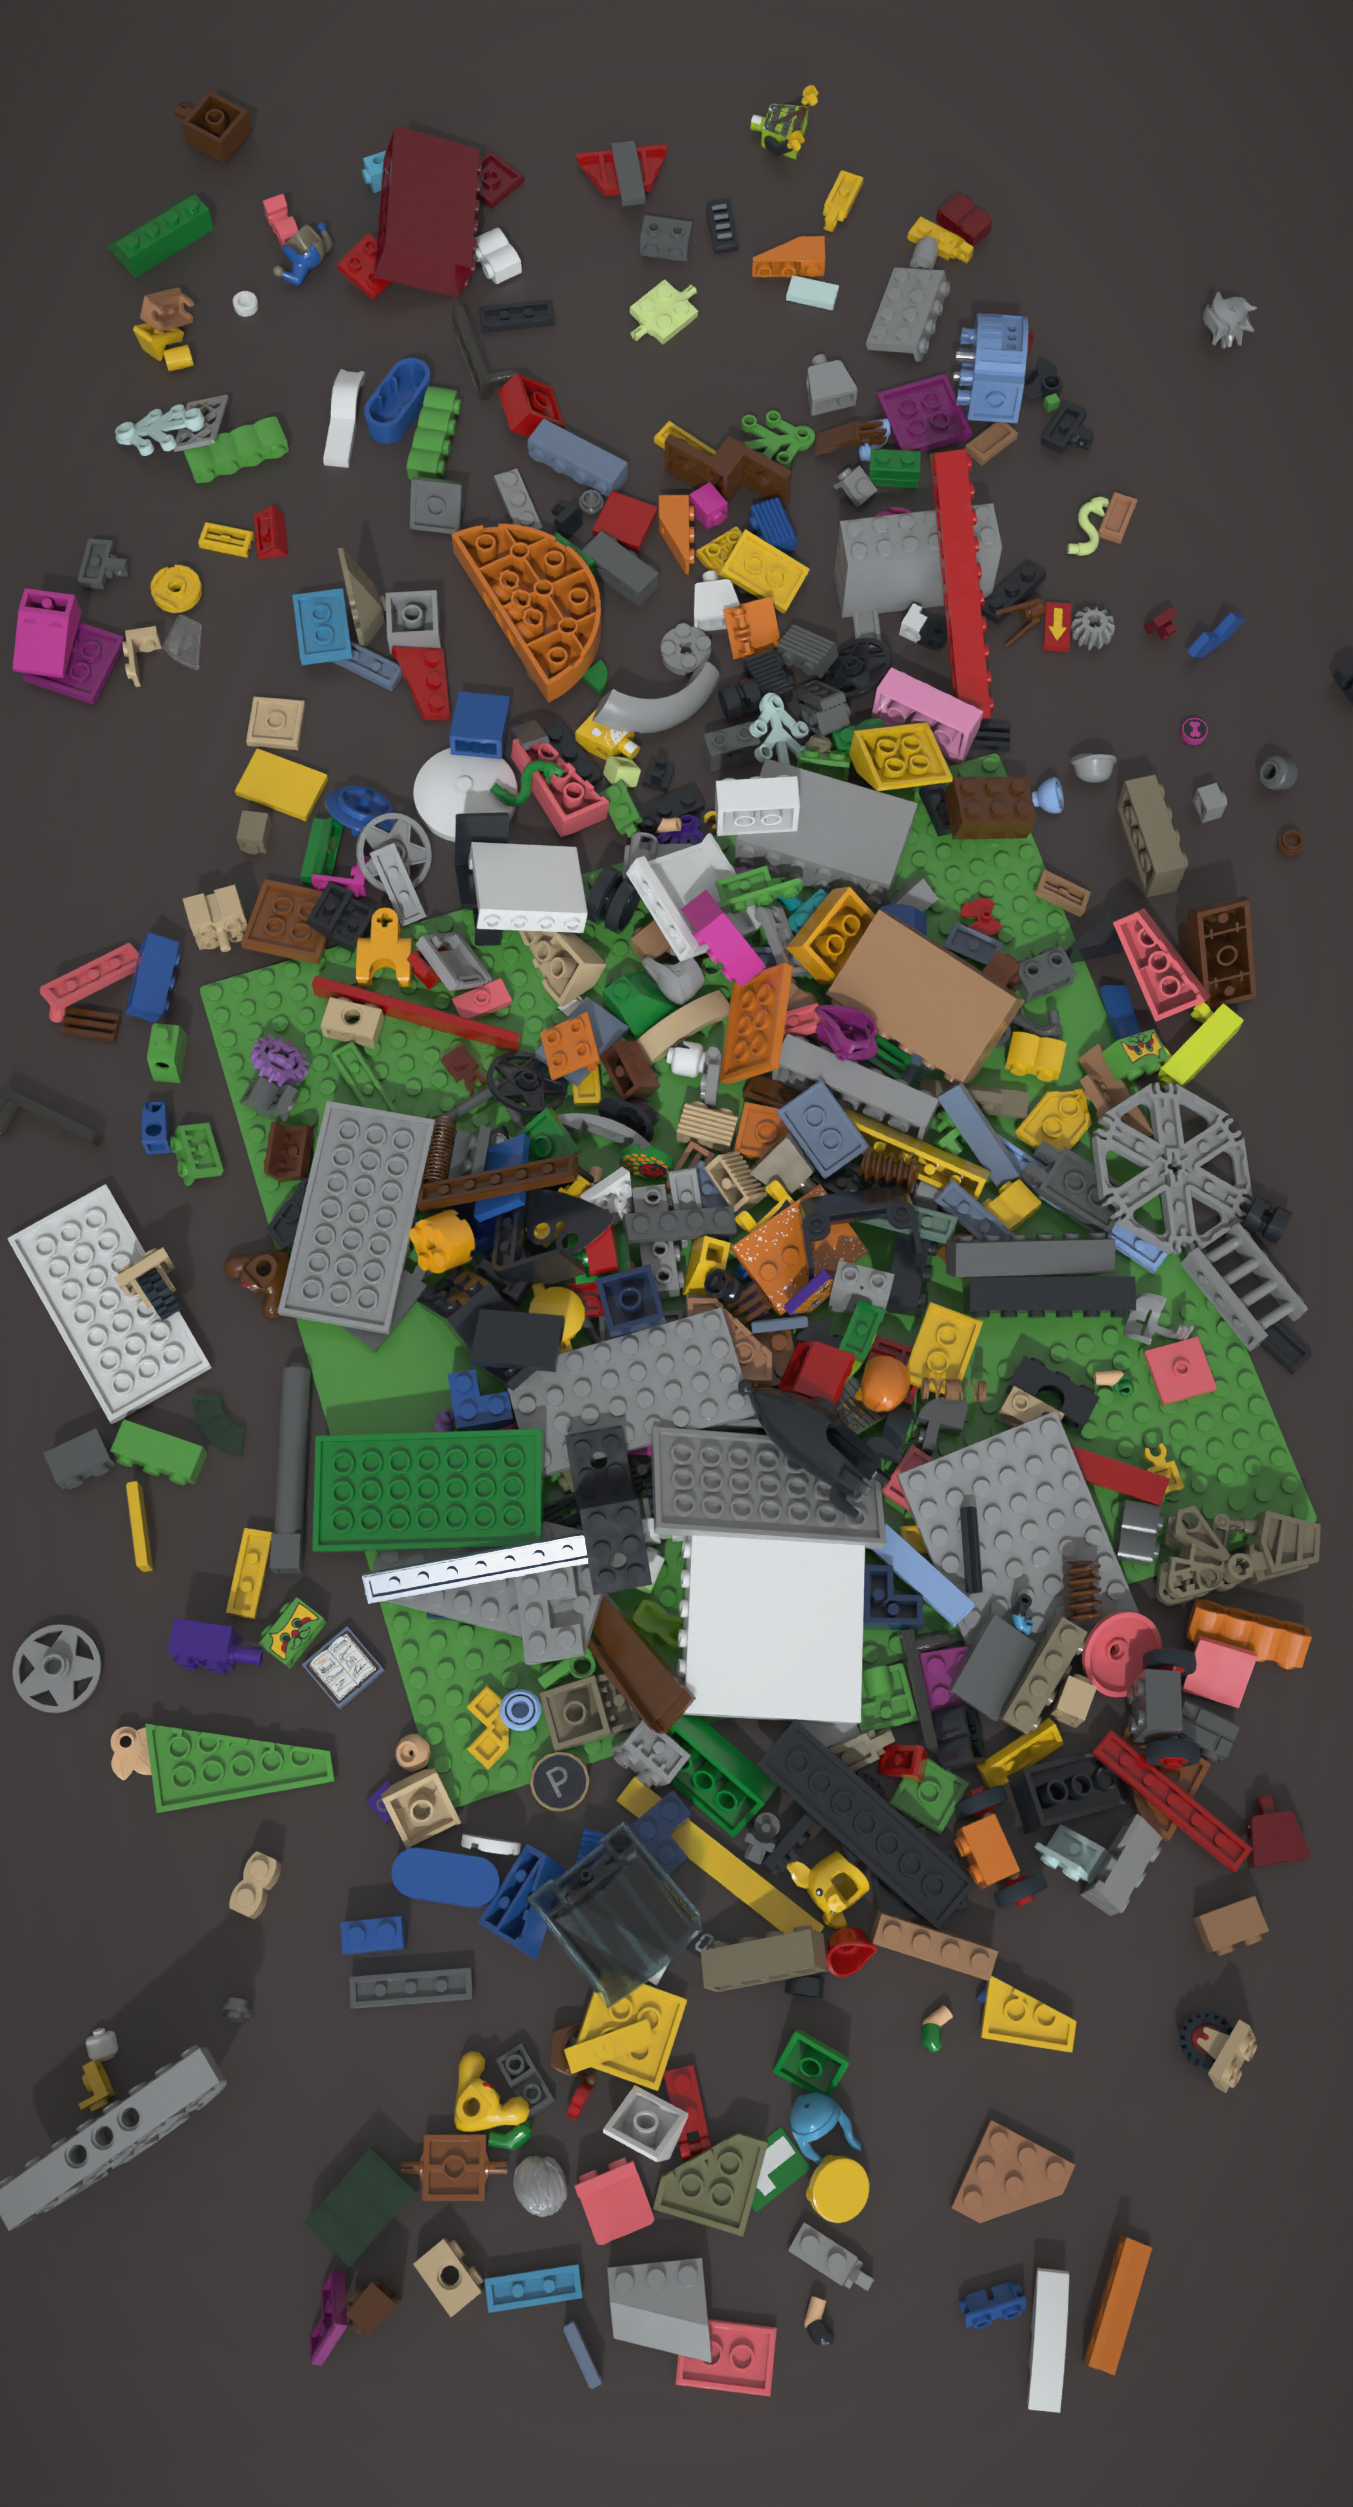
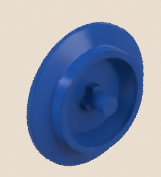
(357, 806)

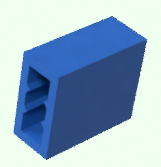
(480, 725)

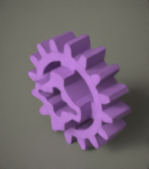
(279, 1061)

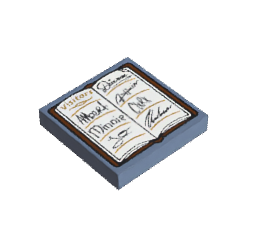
(343, 1667)

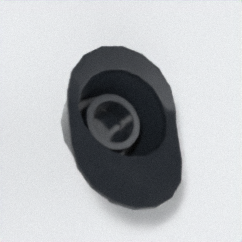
(635, 1114)

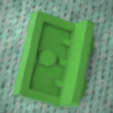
(831, 765)

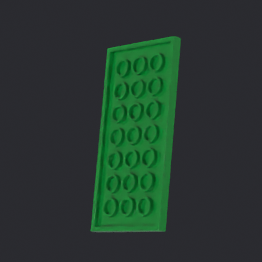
(428, 1490)

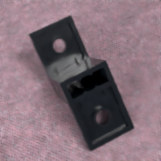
(457, 1303)
(608, 1510)

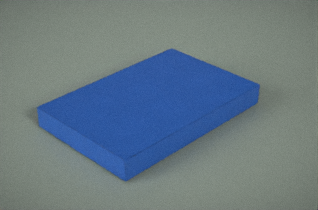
(502, 1155)

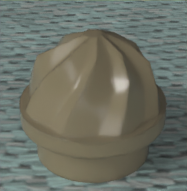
(821, 743)

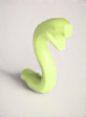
(1087, 548)

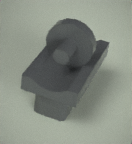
(762, 1836)

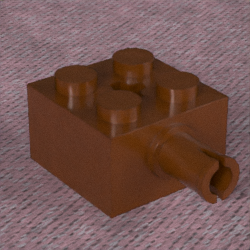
(215, 126)

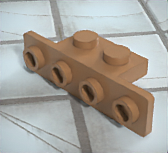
(1107, 1093)

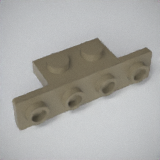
(989, 1100)

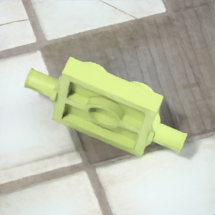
(663, 312)

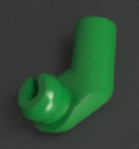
(513, 2139)

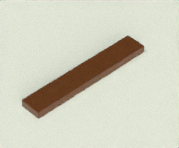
(498, 1182)

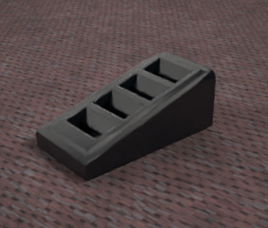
(721, 211)

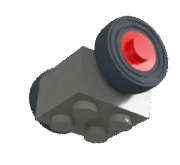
(1158, 1708)

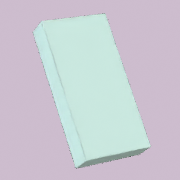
(812, 292)

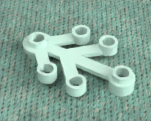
(129, 434)
(773, 710)

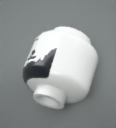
(687, 1058)

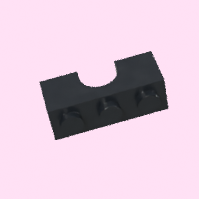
(1075, 1400)

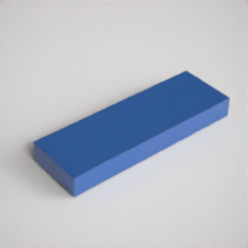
(1119, 1011)

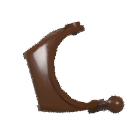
(557, 2057)

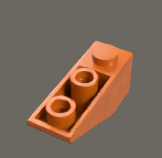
(797, 257)
(675, 529)

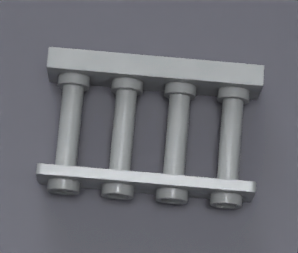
(1226, 1302)

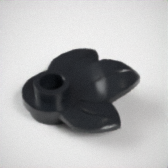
(1042, 381)

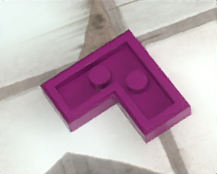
(333, 2318)

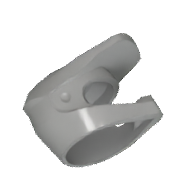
(676, 981)

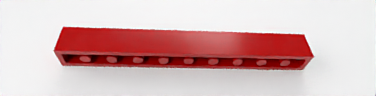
(960, 578)

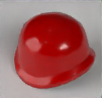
(848, 1951)

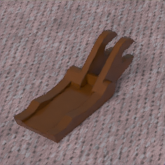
(849, 434)

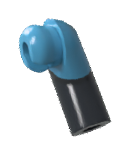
(1018, 1614)

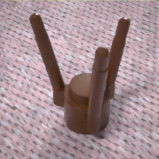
(1028, 610)

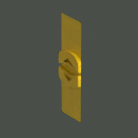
(609, 2046)

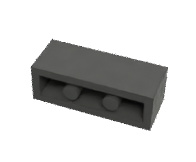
(622, 569)

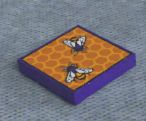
(811, 1294)

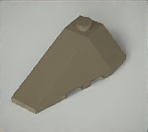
(363, 600)

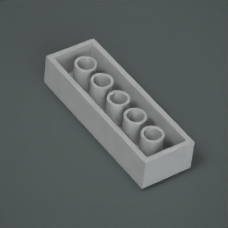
(857, 1087)

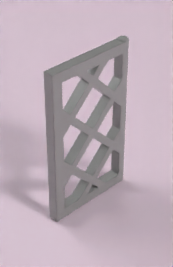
(196, 440)

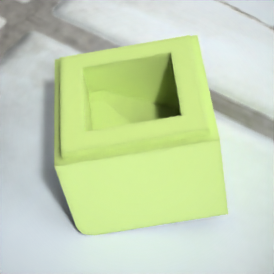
(622, 769)

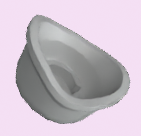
(1093, 767)

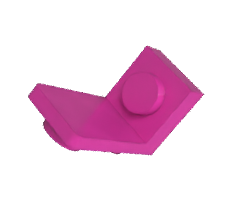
(357, 884)

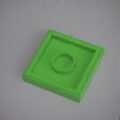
(930, 1801)

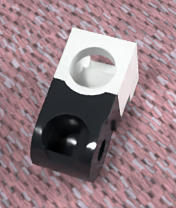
(923, 629)

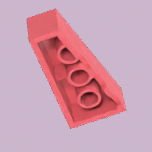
(567, 799)
(1159, 968)

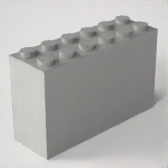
(896, 561)
(841, 839)

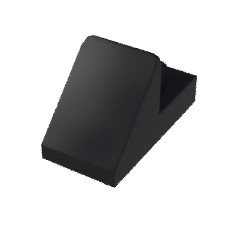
(818, 1332)

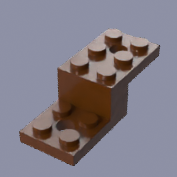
(728, 469)

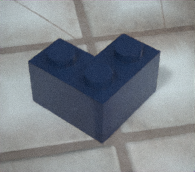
(885, 1610)
(657, 1825)

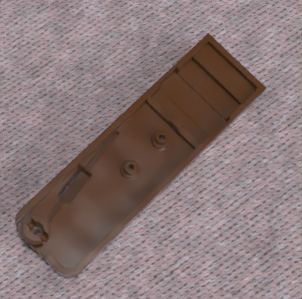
(638, 1669)

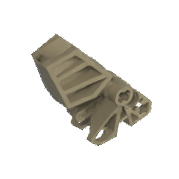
(1272, 1549)

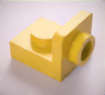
(96, 2080)

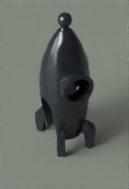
(820, 1442)

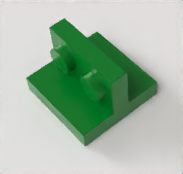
(548, 1137)

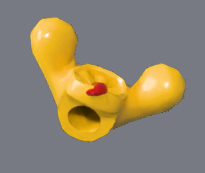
(479, 2104)

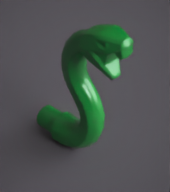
(505, 797)

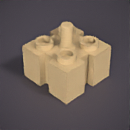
(216, 918)

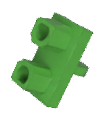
(947, 1140)

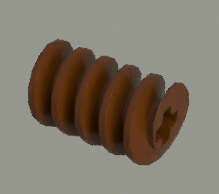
(890, 1170)
(1083, 1590)

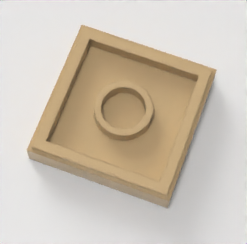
(275, 723)

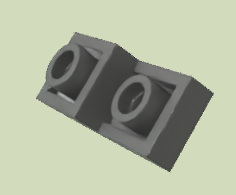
(525, 2079)

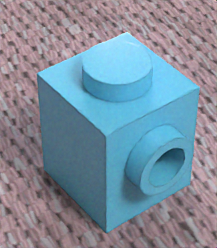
(373, 170)

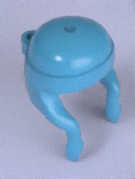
(814, 2117)

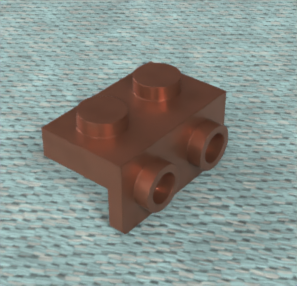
(288, 1152)

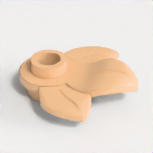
(133, 1757)

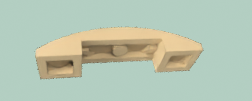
(682, 1024)

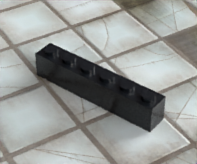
(1050, 1295)

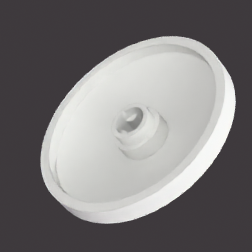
(460, 786)

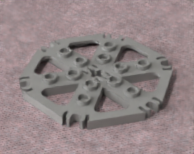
(1169, 1149)

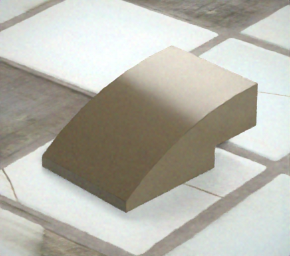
(586, 1712)

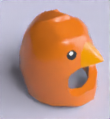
(884, 1384)

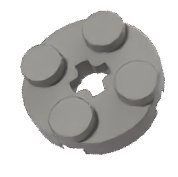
(681, 637)

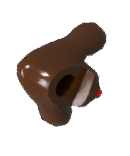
(261, 1273)

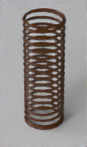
(440, 1151)

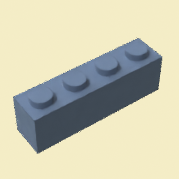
(577, 458)

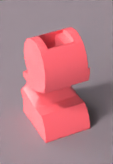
(278, 218)

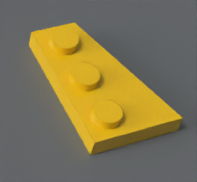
(1023, 2020)

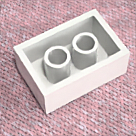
(757, 805)

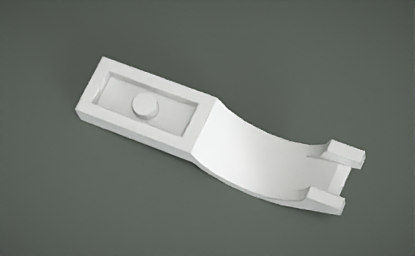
(343, 418)

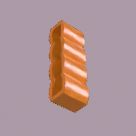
(1267, 1636)

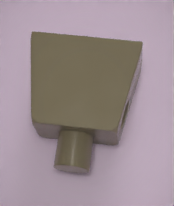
(787, 1165)

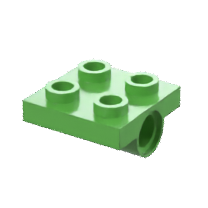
(886, 1698)

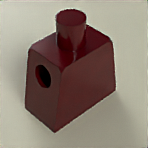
(1274, 1836)

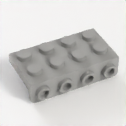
(909, 311)

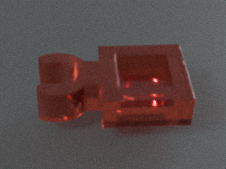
(462, 1066)

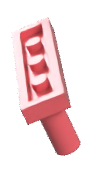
(88, 980)

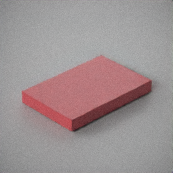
(739, 2359)

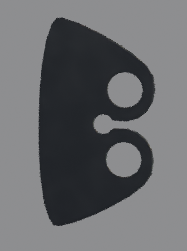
(578, 1215)

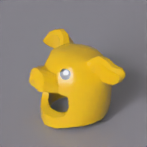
(832, 1885)

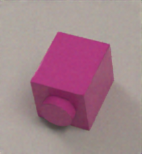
(709, 506)

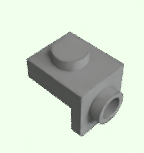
(855, 484)

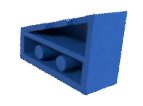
(510, 1913)

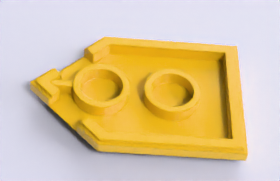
(1057, 1120)

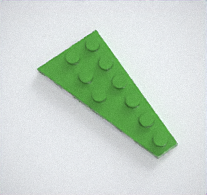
(215, 1768)

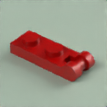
(685, 2095)

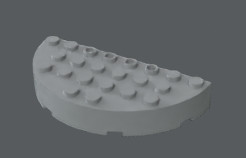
(112, 2138)

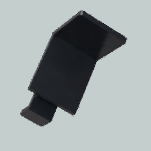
(484, 829)

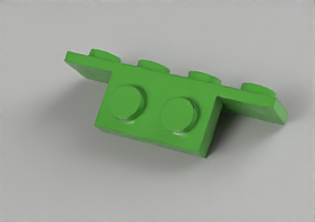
(752, 889)

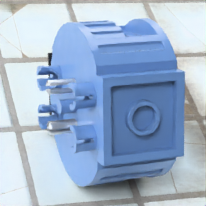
(993, 366)

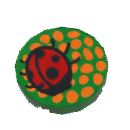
(647, 1163)

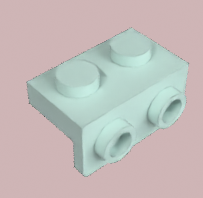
(1074, 1854)

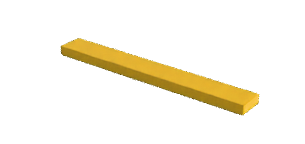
(724, 1866)

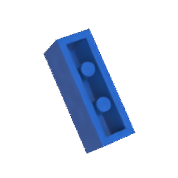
(153, 978)

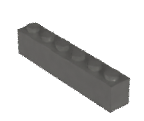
(1030, 1255)

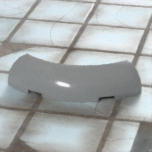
(655, 715)

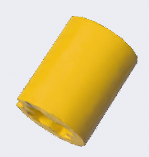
(178, 358)

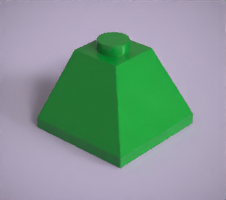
(637, 1002)

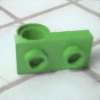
(554, 1674)

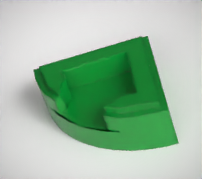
(597, 677)

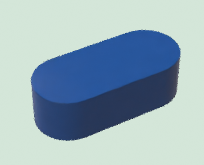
(397, 400)
(445, 1878)

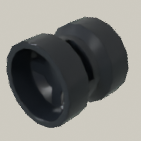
(723, 1286)

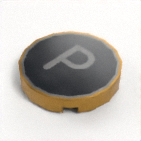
(559, 1780)

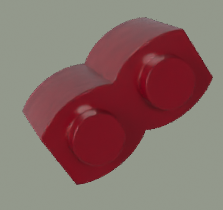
(964, 219)

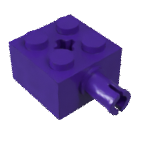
(210, 1646)

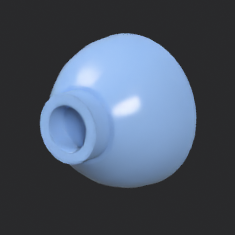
(1049, 796)
(520, 1710)

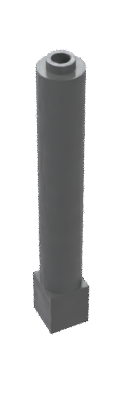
(288, 1539)

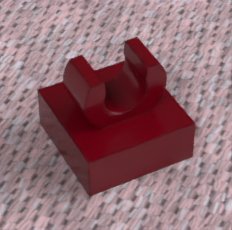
(1162, 624)

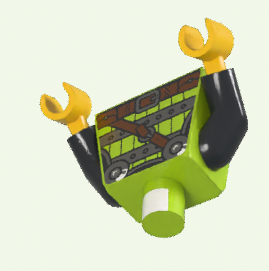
(785, 124)

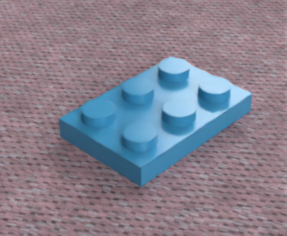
(322, 626)

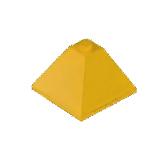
(899, 757)

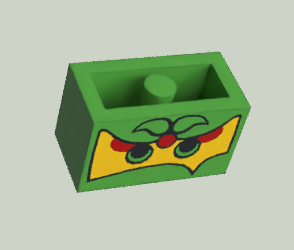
(1135, 1055)
(292, 1632)

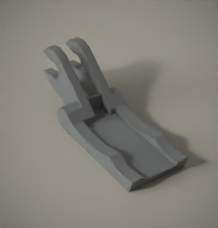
(528, 733)

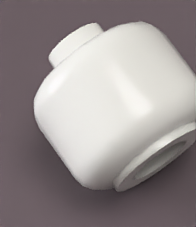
(102, 2045)

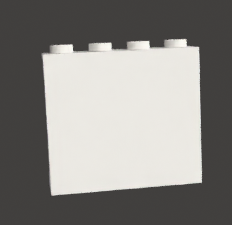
(678, 878)
(528, 887)

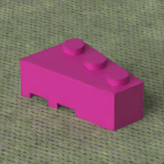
(722, 938)

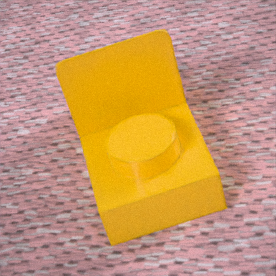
(154, 341)

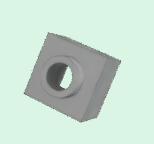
(1209, 802)

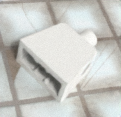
(710, 600)

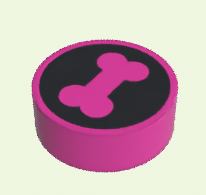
(1194, 731)

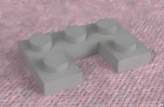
(539, 1639)

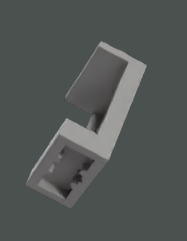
(859, 1283)

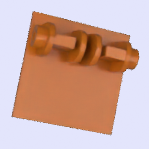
(752, 627)
(570, 1046)

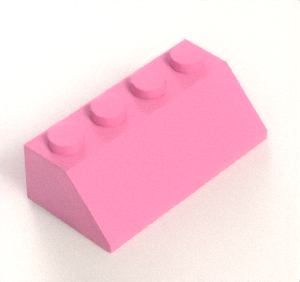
(909, 701)

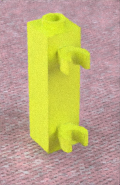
(1201, 1046)

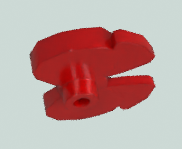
(982, 909)

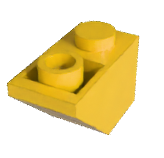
(705, 1257)

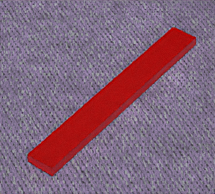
(420, 1014)

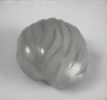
(540, 2185)

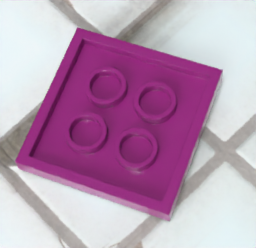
(924, 414)
(88, 667)

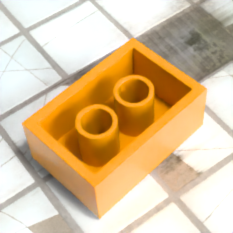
(831, 934)

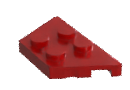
(601, 169)

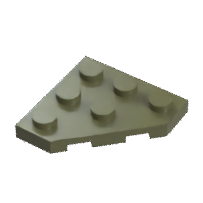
(716, 2184)

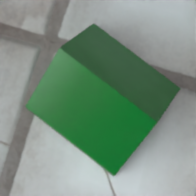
(811, 2064)

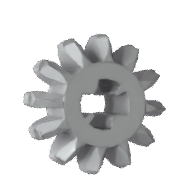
(1092, 628)

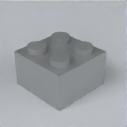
(413, 619)

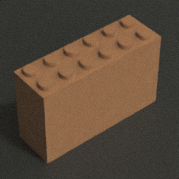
(925, 998)

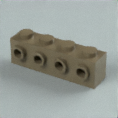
(1043, 1674)
(764, 1959)

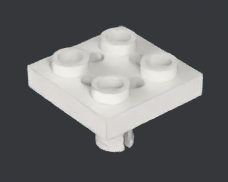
(612, 1194)

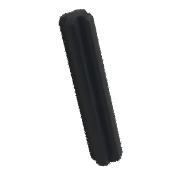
(971, 1550)

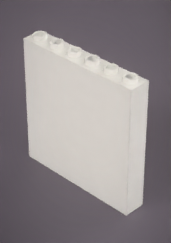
(772, 1629)

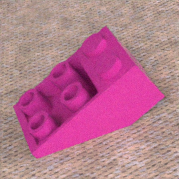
(45, 632)

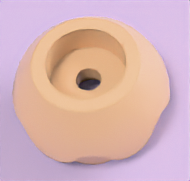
(420, 1750)

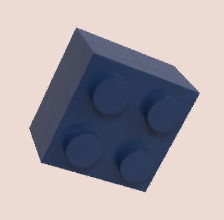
(630, 1301)

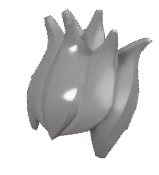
(1228, 319)

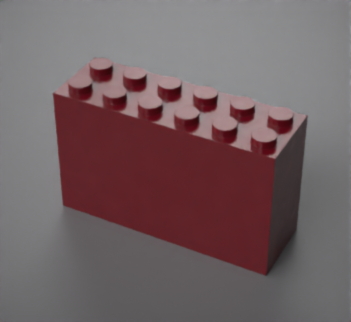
(428, 213)

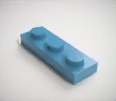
(533, 2288)

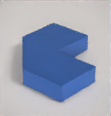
(1210, 640)

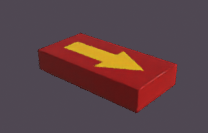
(1057, 627)

